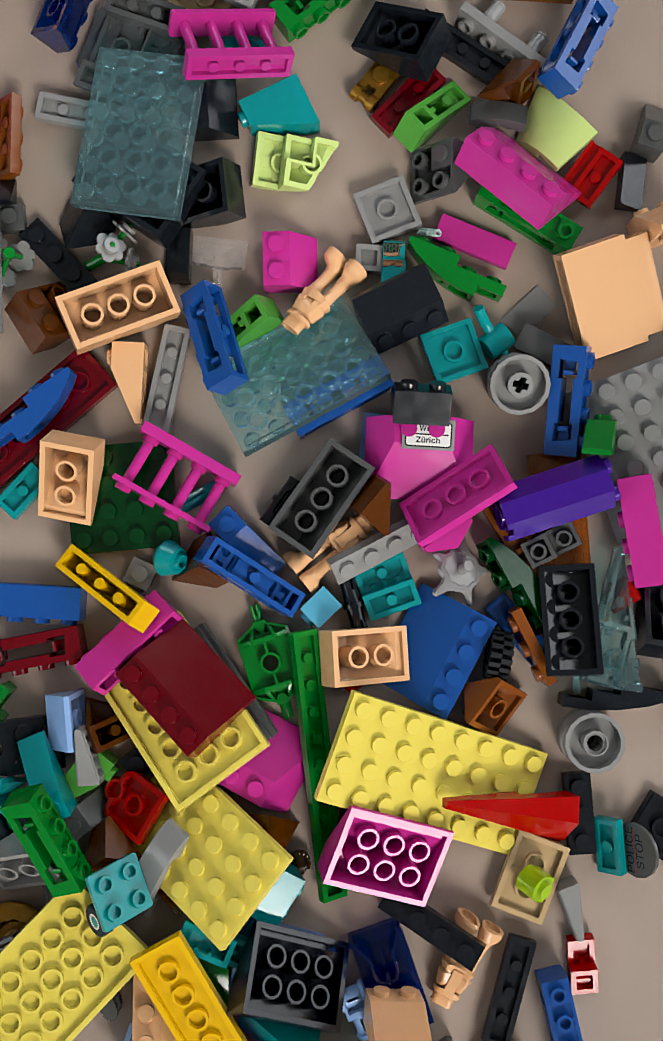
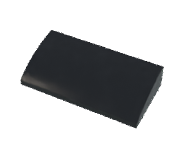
(570, 620)

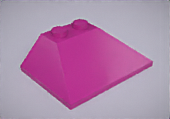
(412, 468)
(275, 773)

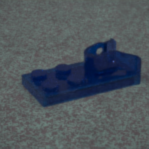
(385, 957)

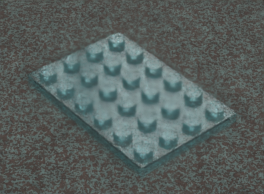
(137, 135)
(300, 377)

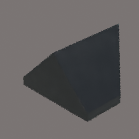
(83, 226)

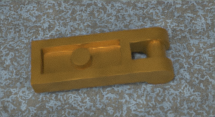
(378, 80)

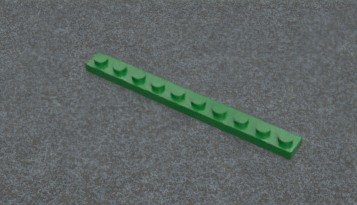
(314, 744)

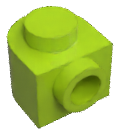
(535, 882)

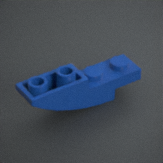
(43, 405)

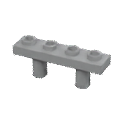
(486, 31)

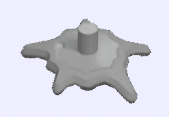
(458, 571)

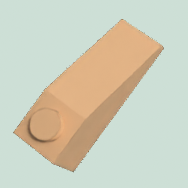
(130, 370)

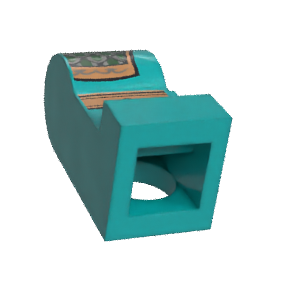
(392, 259)

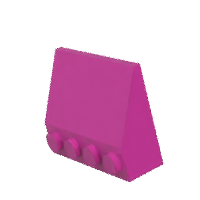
(515, 176)
(384, 855)

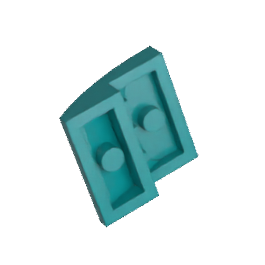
(388, 588)

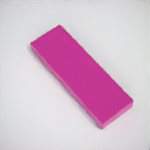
(475, 241)

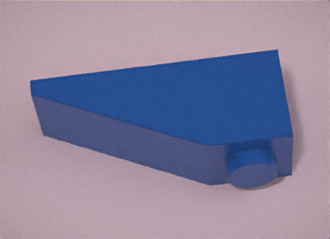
(241, 536)

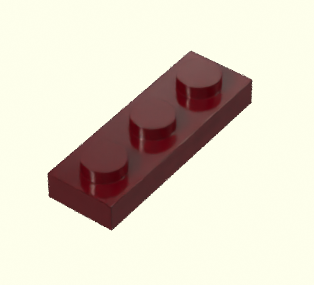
(407, 96)

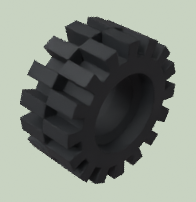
(499, 655)

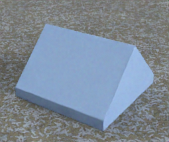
(64, 715)

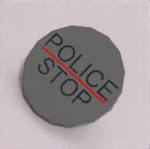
(640, 850)

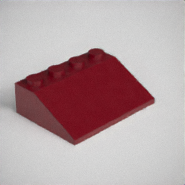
(186, 688)

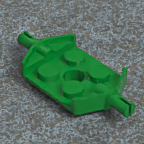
(262, 640)

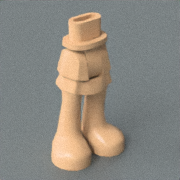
(311, 304)
(341, 538)
(452, 976)

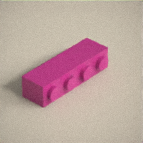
(642, 528)
(122, 643)

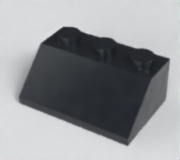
(217, 110)
(400, 308)

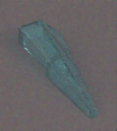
(617, 630)

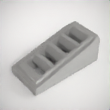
(87, 762)
(570, 900)

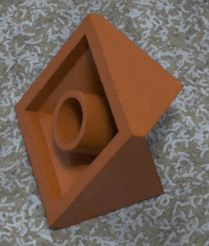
(491, 704)

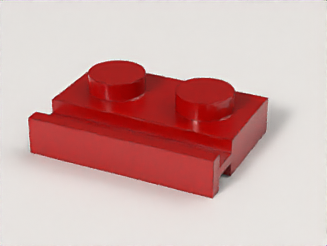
(593, 173)

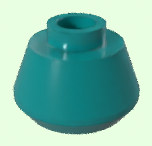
(169, 558)

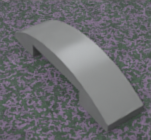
(158, 856)

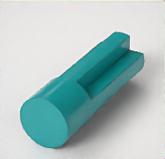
(197, 496)

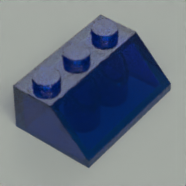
(60, 22)

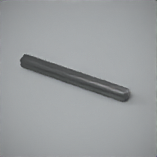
(255, 709)

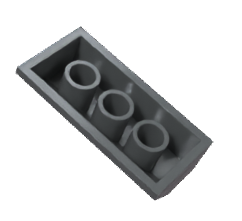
(321, 498)

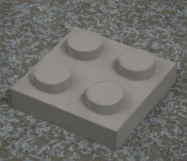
(387, 210)

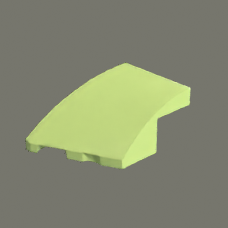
(554, 130)
(289, 161)

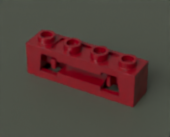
(74, 645)

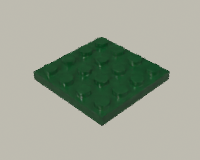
(119, 517)

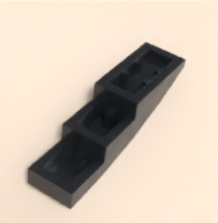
(611, 700)

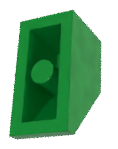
(600, 435)

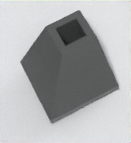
(435, 172)

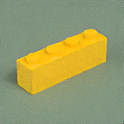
(107, 588)

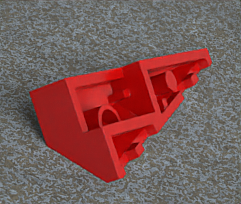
(542, 814)

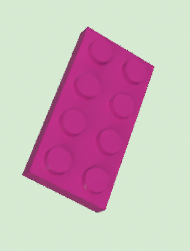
(457, 495)

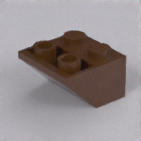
(37, 317)

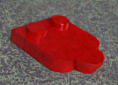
(134, 804)

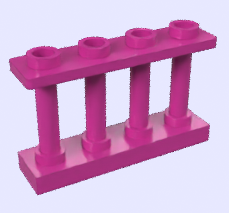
(230, 62)
(176, 451)

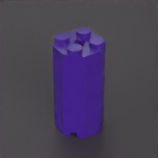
(556, 497)

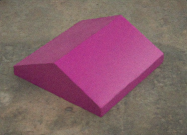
(450, 540)

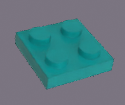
(454, 351)

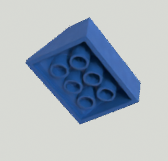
(442, 650)

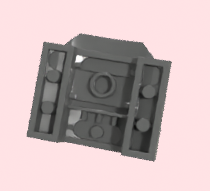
(127, 26)

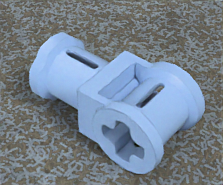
(354, 1006)

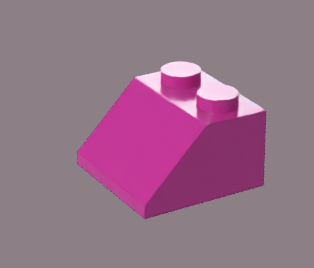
(288, 261)

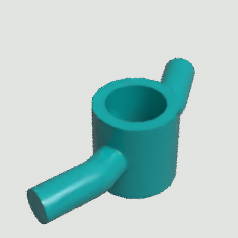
(496, 338)

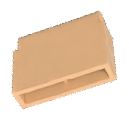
(611, 292)

